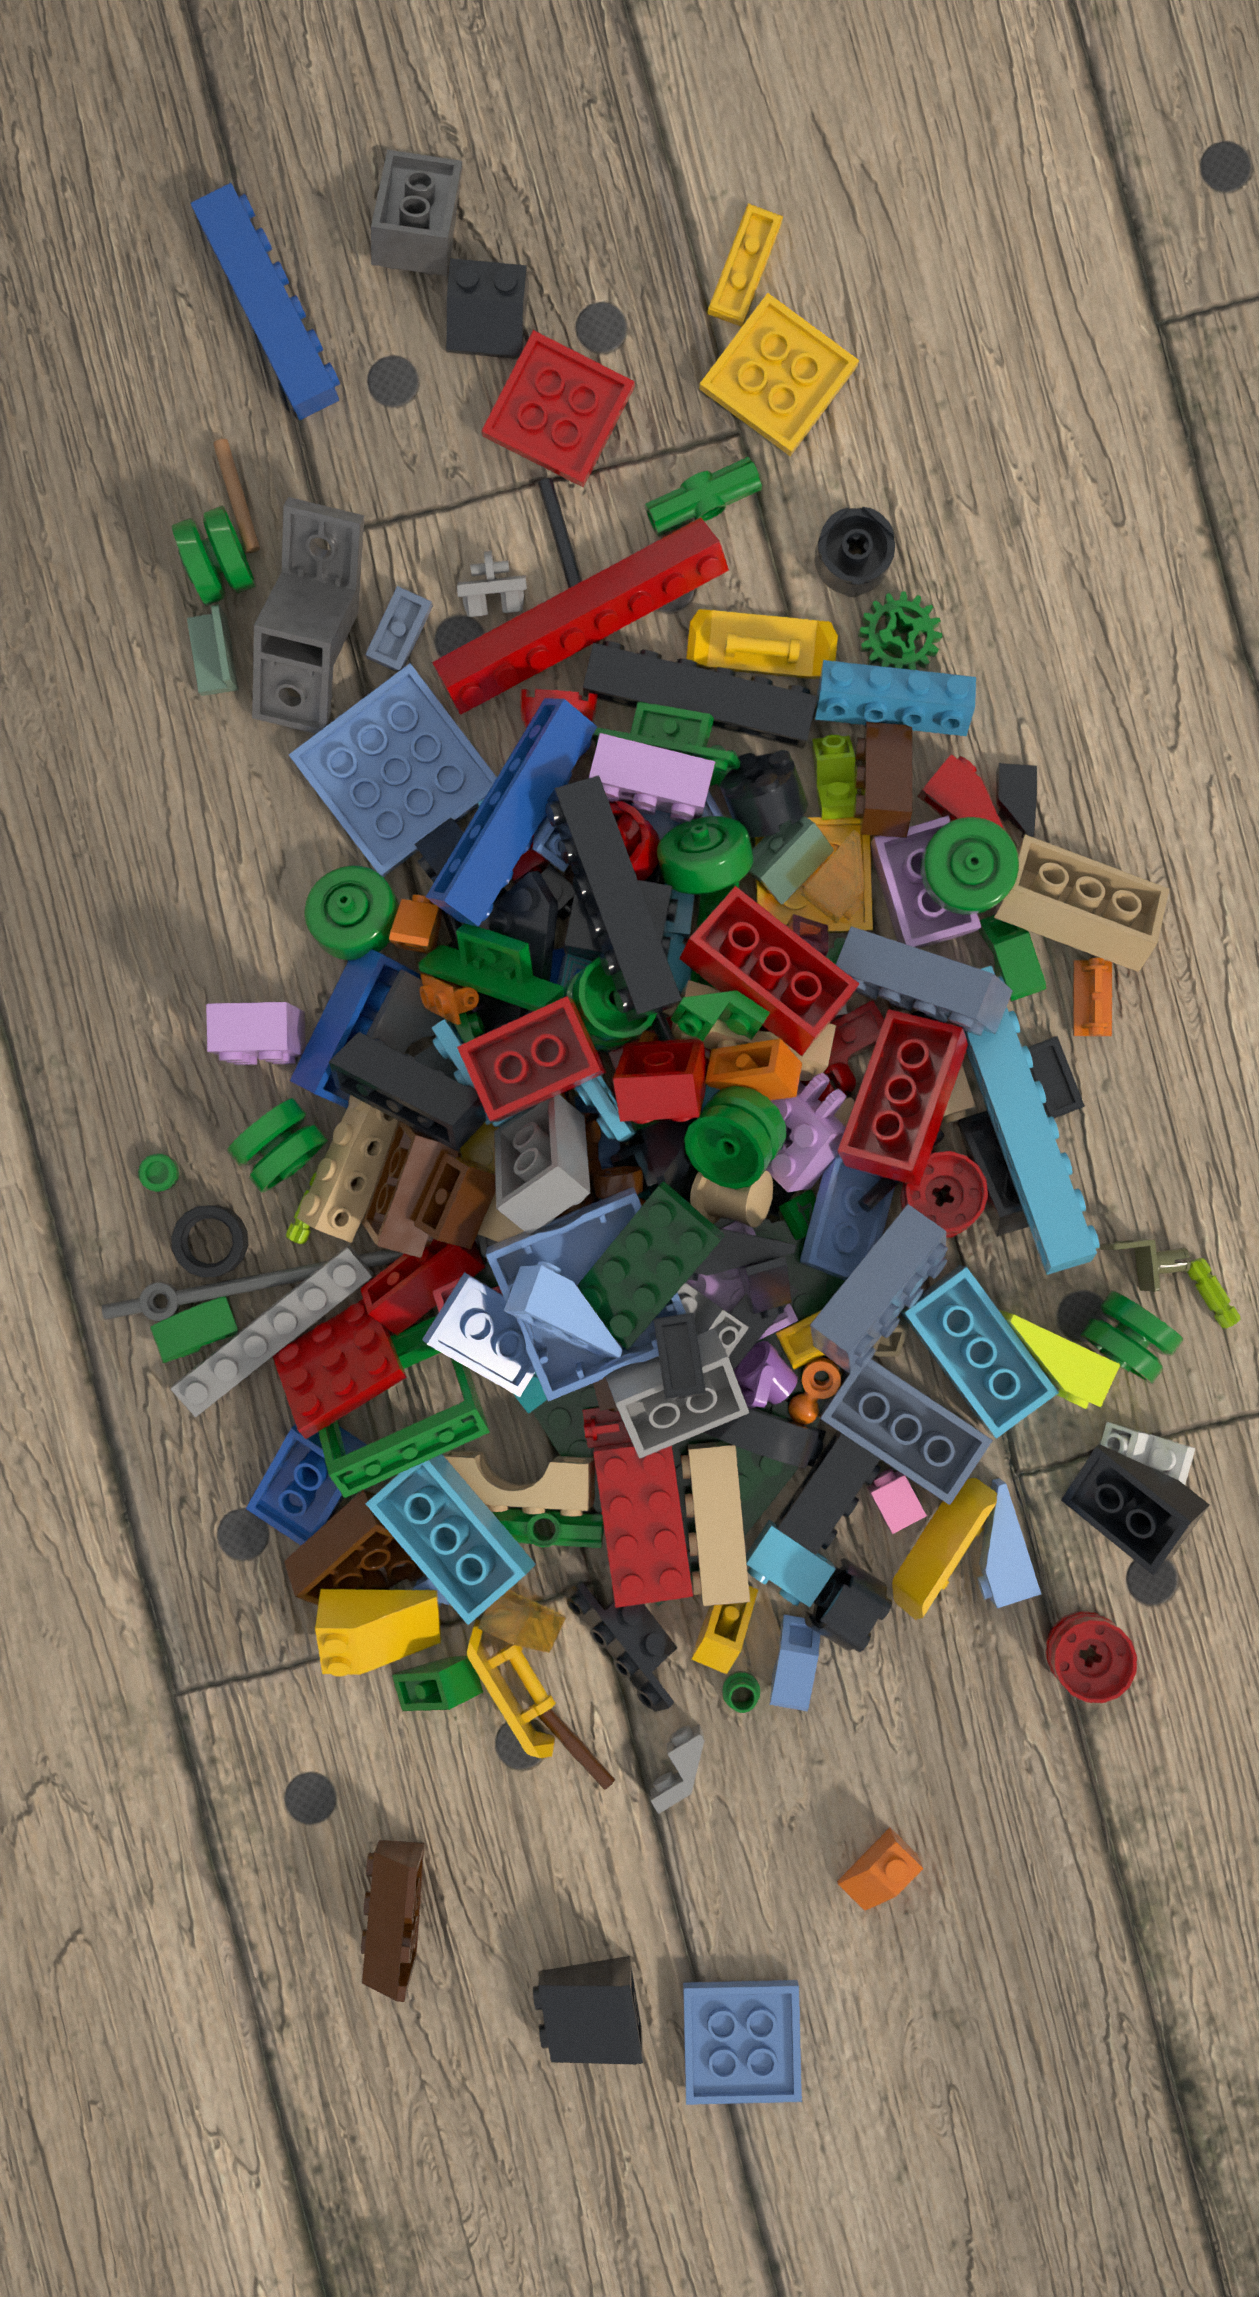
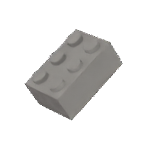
(541, 1163)
(662, 1423)

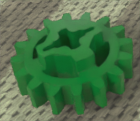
(896, 619)

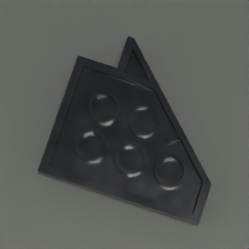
(529, 916)

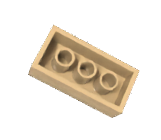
(1084, 904)

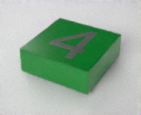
(798, 1213)

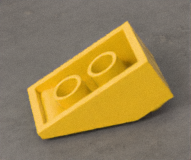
(373, 1627)

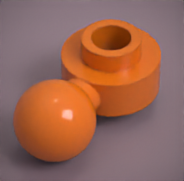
(804, 1407)

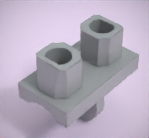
(475, 591)

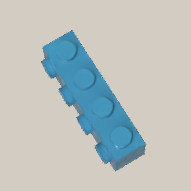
(895, 696)

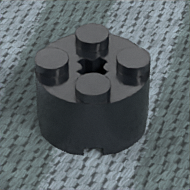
(850, 530)
(764, 792)
(849, 1607)

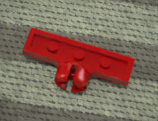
(852, 1036)

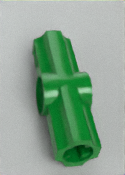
(703, 496)
(570, 1530)

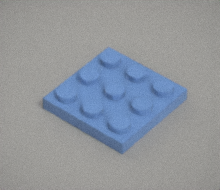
(742, 2042)

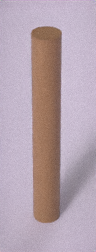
(236, 495)

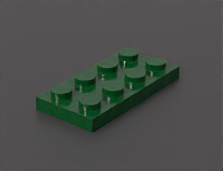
(648, 1263)

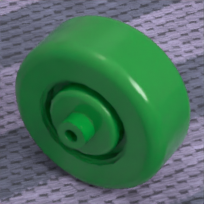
(705, 855)
(969, 865)
(351, 912)

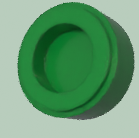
(158, 1172)

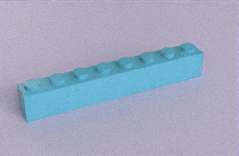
(1030, 1146)

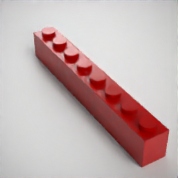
(581, 615)

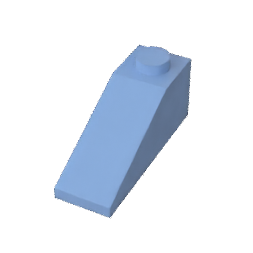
(560, 1309)
(1004, 1555)

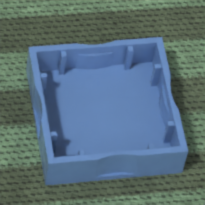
(574, 1246)

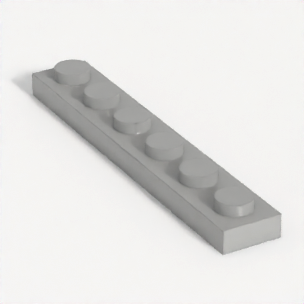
(272, 1331)

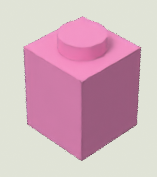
(895, 1500)

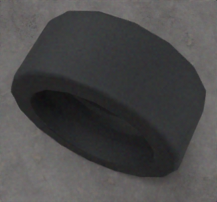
(180, 1241)

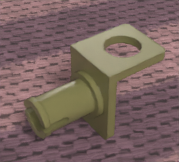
(1152, 1263)

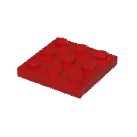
(558, 408)
(337, 1368)

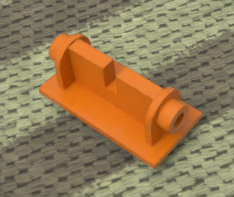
(1092, 997)
(447, 998)

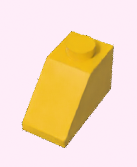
(723, 1633)

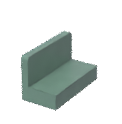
(212, 652)
(789, 857)

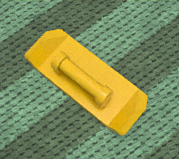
(761, 643)
(942, 1547)
(533, 1742)

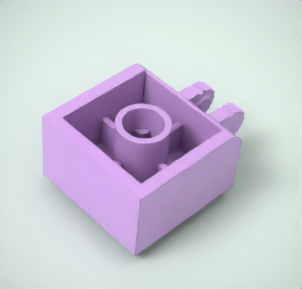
(811, 1135)

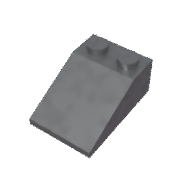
(415, 213)

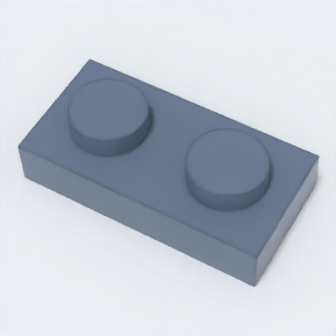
(399, 629)

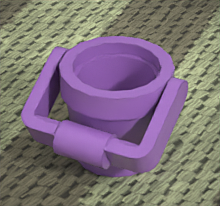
(764, 1376)

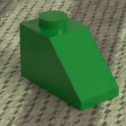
(437, 1684)

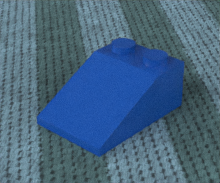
(297, 1489)

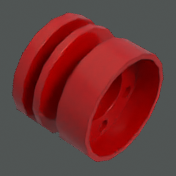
(964, 1187)
(1101, 1676)

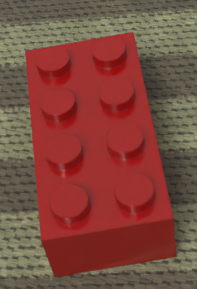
(762, 958)
(903, 1097)
(642, 1525)

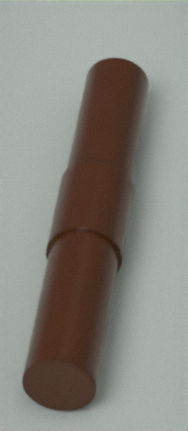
(577, 1748)

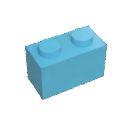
(788, 1565)

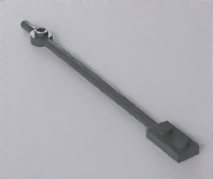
(147, 1302)

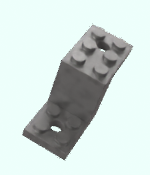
(307, 616)

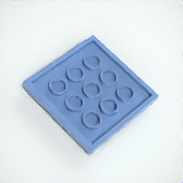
(394, 769)

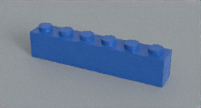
(265, 301)
(511, 812)

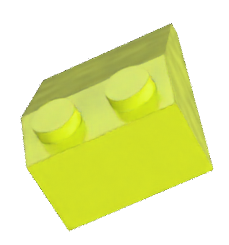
(1072, 1368)

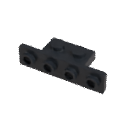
(631, 1639)

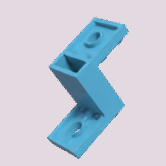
(592, 1092)

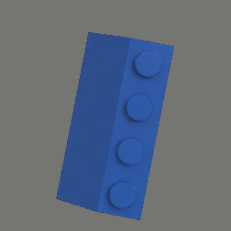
(348, 1011)

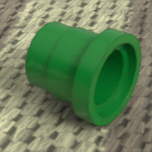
(736, 1680)

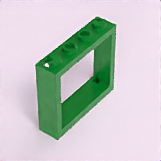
(411, 1444)

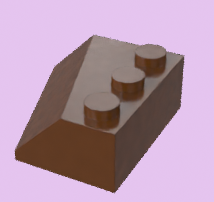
(350, 1553)
(393, 1917)

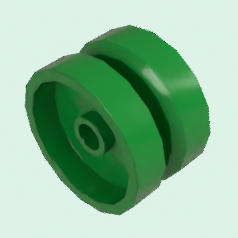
(211, 556)
(597, 1007)
(735, 1137)
(273, 1140)
(1132, 1336)

